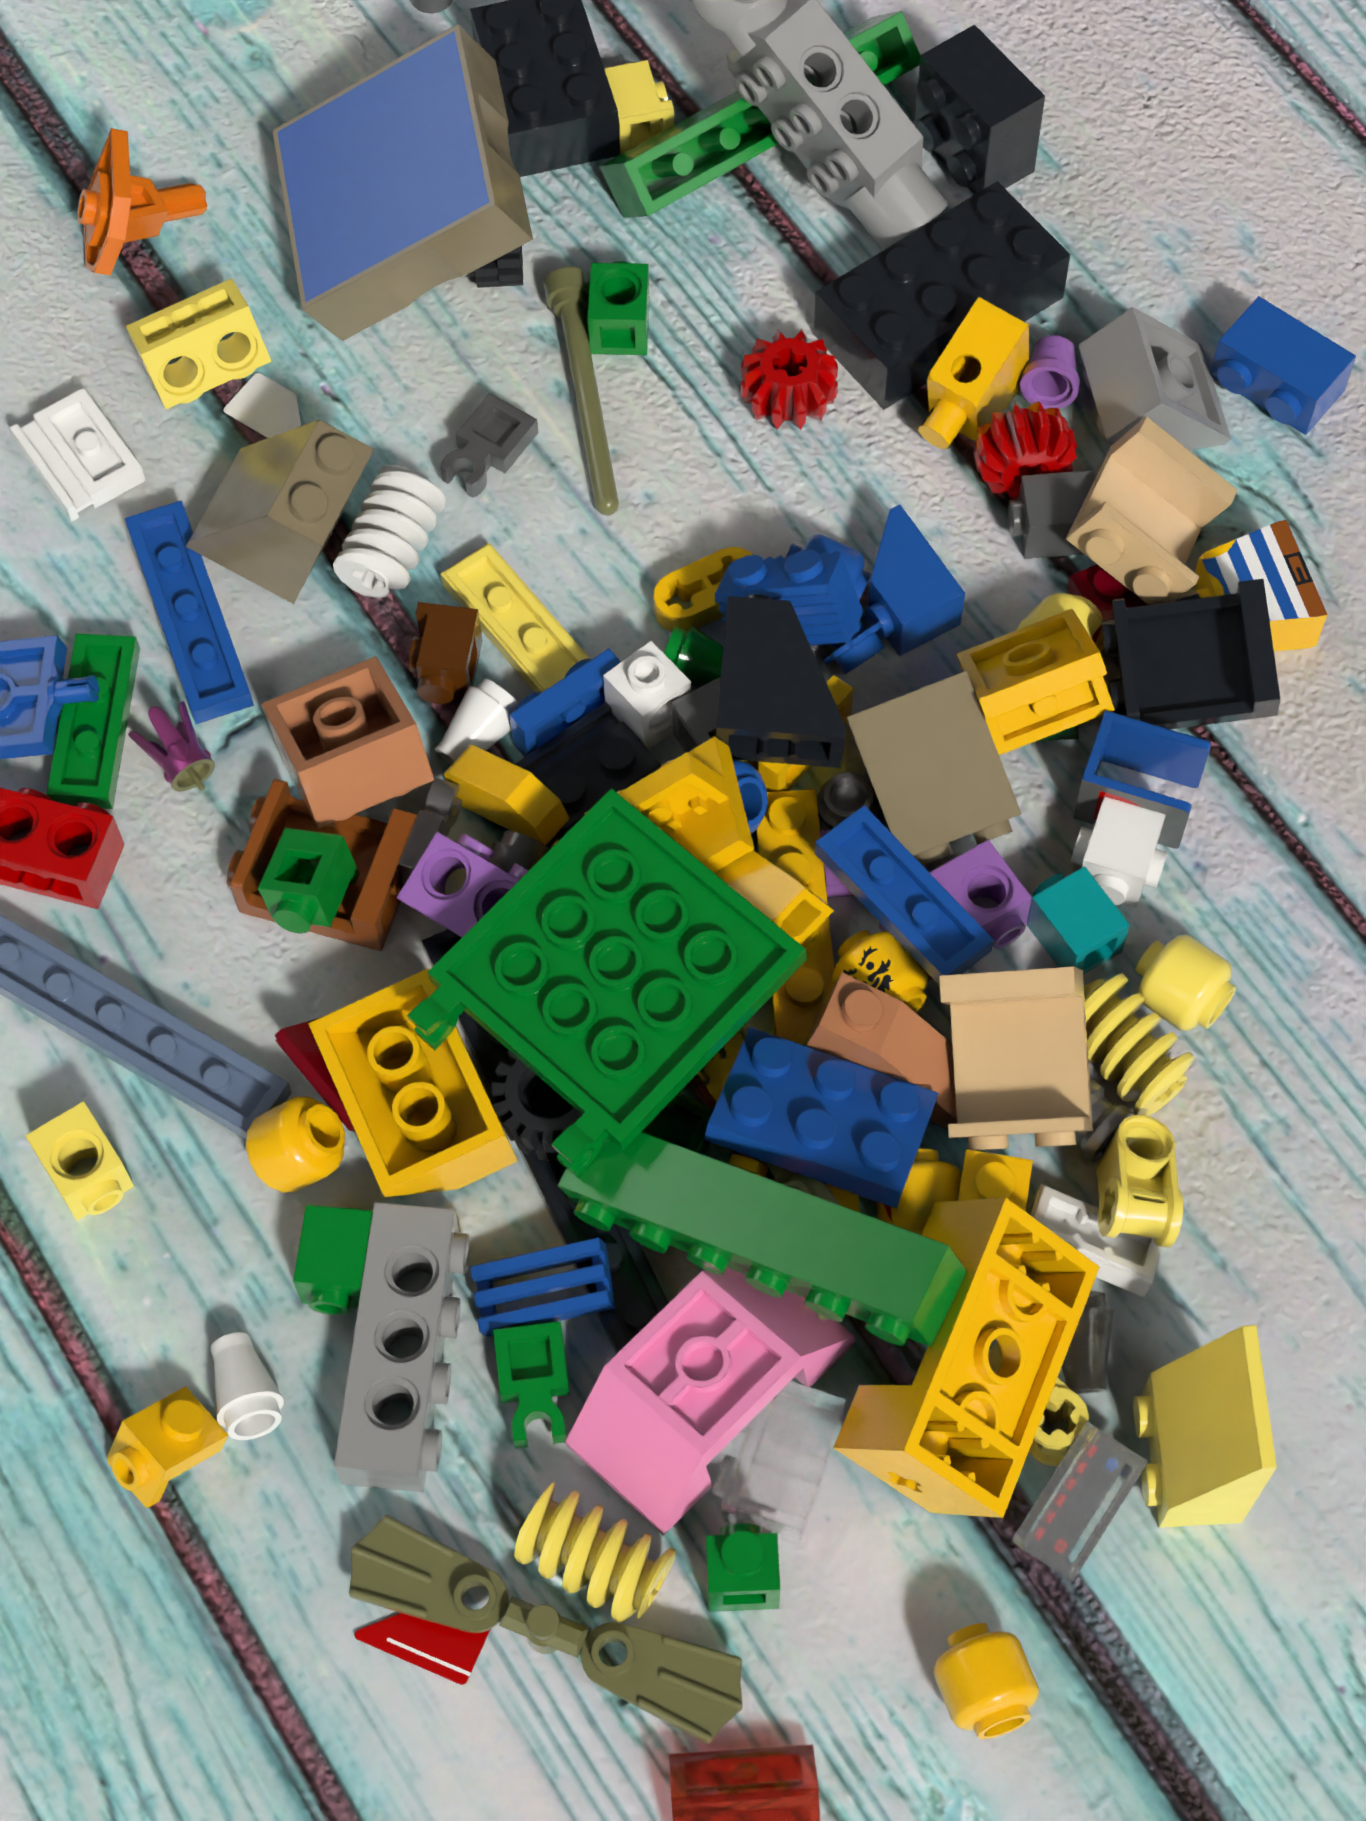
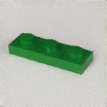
(90, 732)

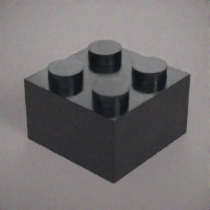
(978, 111)

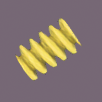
(1129, 1048)
(592, 1555)

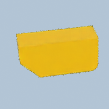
(506, 794)

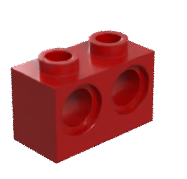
(41, 859)

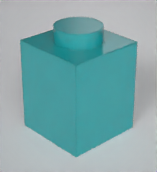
(1076, 921)

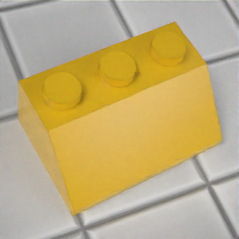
(412, 1107)

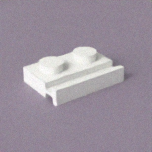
(78, 454)

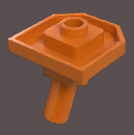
(126, 206)

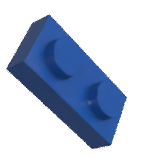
(550, 712)

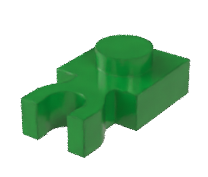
(532, 1372)

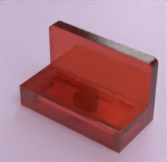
(745, 1785)

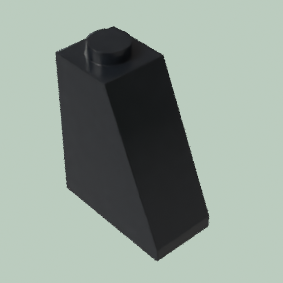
(773, 690)

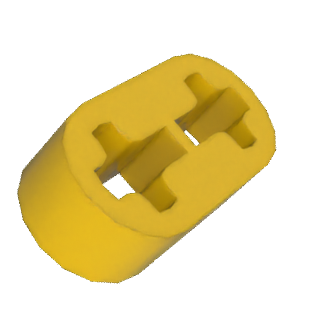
(694, 583)

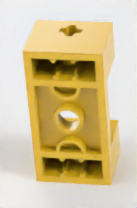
(961, 1428)

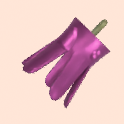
(184, 759)

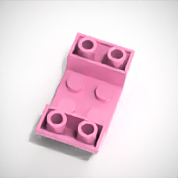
(694, 1386)

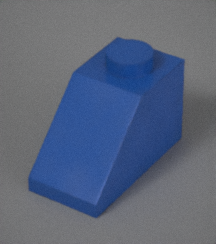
(911, 588)

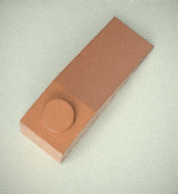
(886, 1037)

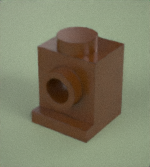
(445, 651)

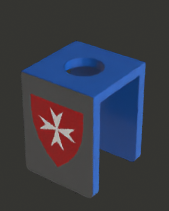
(1148, 751)

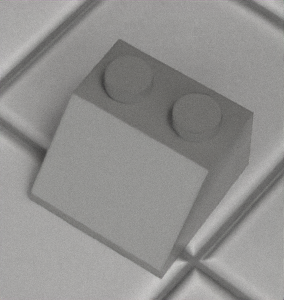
(1154, 372)

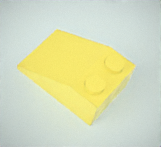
(1207, 1433)

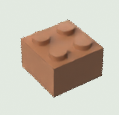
(348, 742)

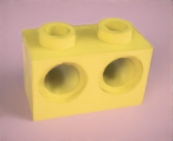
(194, 332)

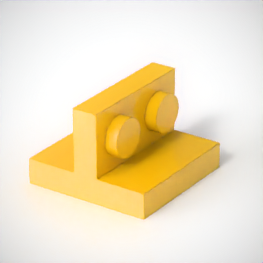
(1037, 680)
(697, 804)

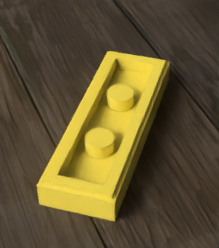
(513, 618)

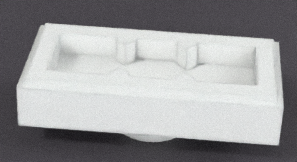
(1123, 1261)

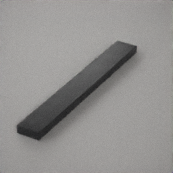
(634, 1283)

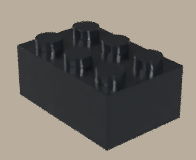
(549, 82)

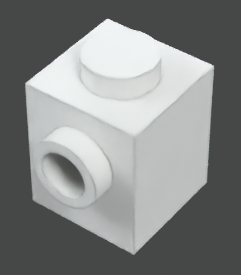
(1122, 850)

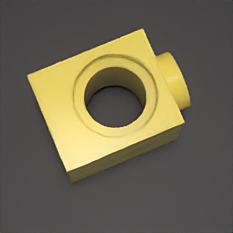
(70, 1139)

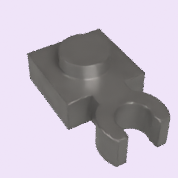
(489, 437)
(439, 816)

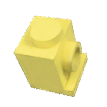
(640, 103)

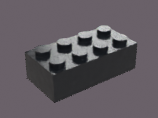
(906, 303)

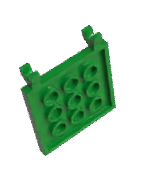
(612, 973)

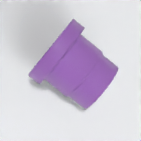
(1051, 373)

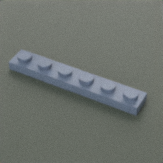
(135, 1032)

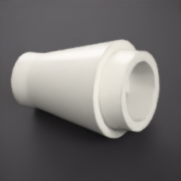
(478, 720)
(245, 1392)

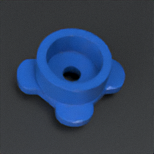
(860, 649)

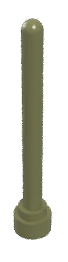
(569, 299)

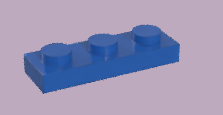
(903, 895)

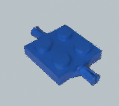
(35, 693)

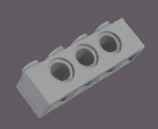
(400, 1243)

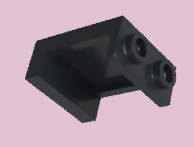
(1194, 659)

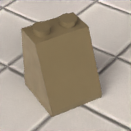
(281, 505)
(935, 768)

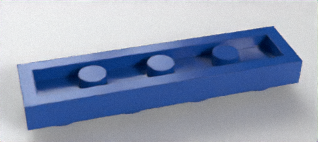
(189, 613)

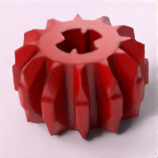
(789, 379)
(1023, 444)

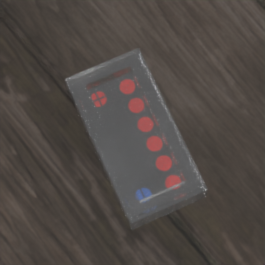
(1079, 1501)

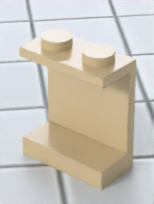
(1149, 512)
(1019, 1056)

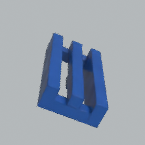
(488, 1297)

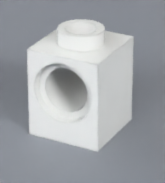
(643, 693)

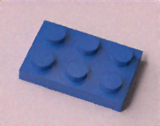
(821, 1117)

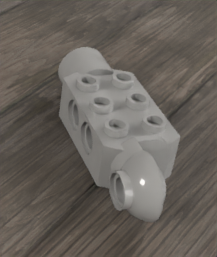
(829, 111)

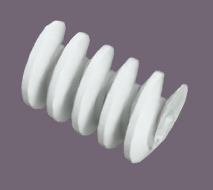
(389, 532)

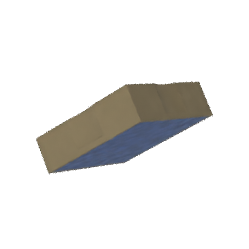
(400, 184)

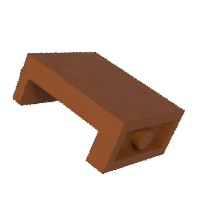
(375, 846)

